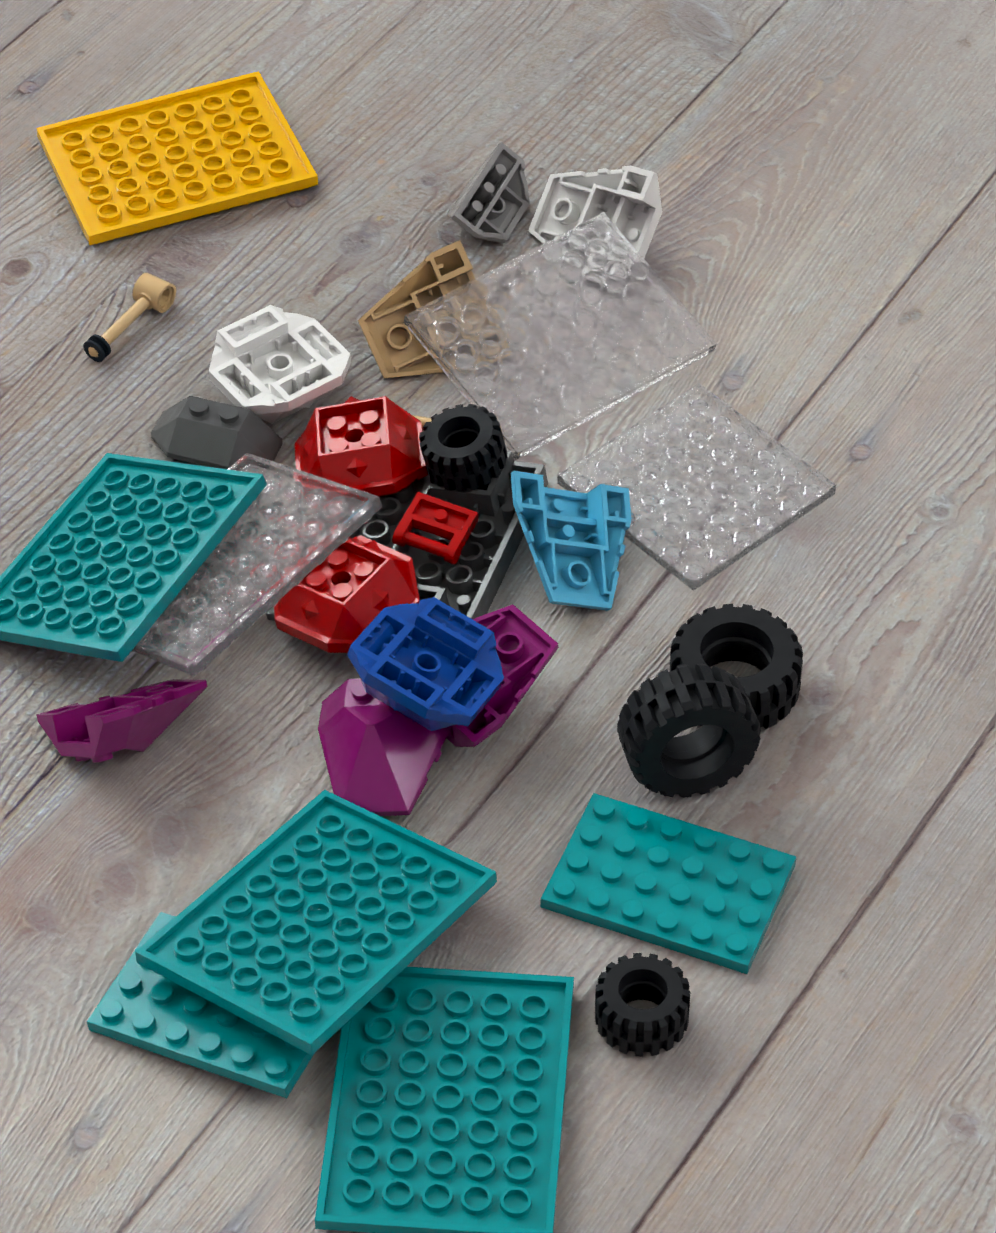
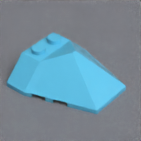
(573, 538)

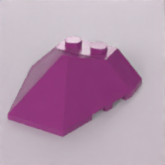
(523, 655)
(118, 721)
(375, 752)

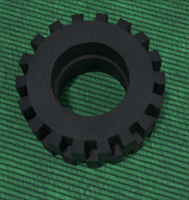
(463, 447)
(642, 1028)

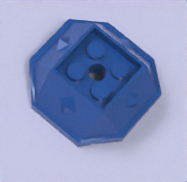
(428, 663)

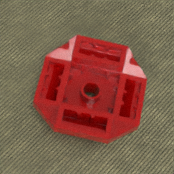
(363, 446)
(347, 594)

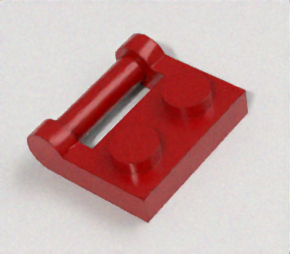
(438, 519)

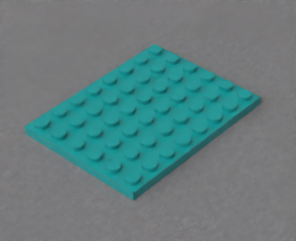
(119, 553)
(316, 920)
(449, 1106)

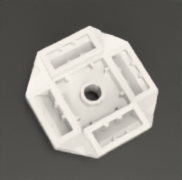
(277, 363)

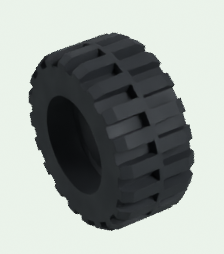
(749, 638)
(683, 701)

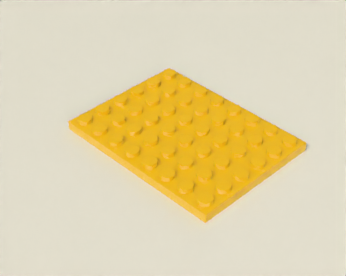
(175, 157)

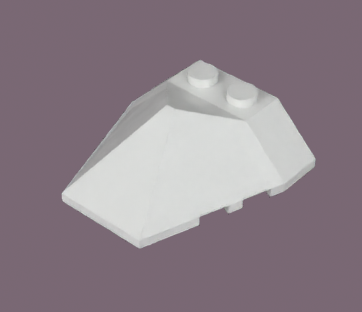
(625, 195)

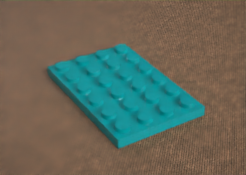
(669, 883)
(183, 1026)

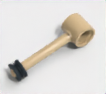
(148, 293)

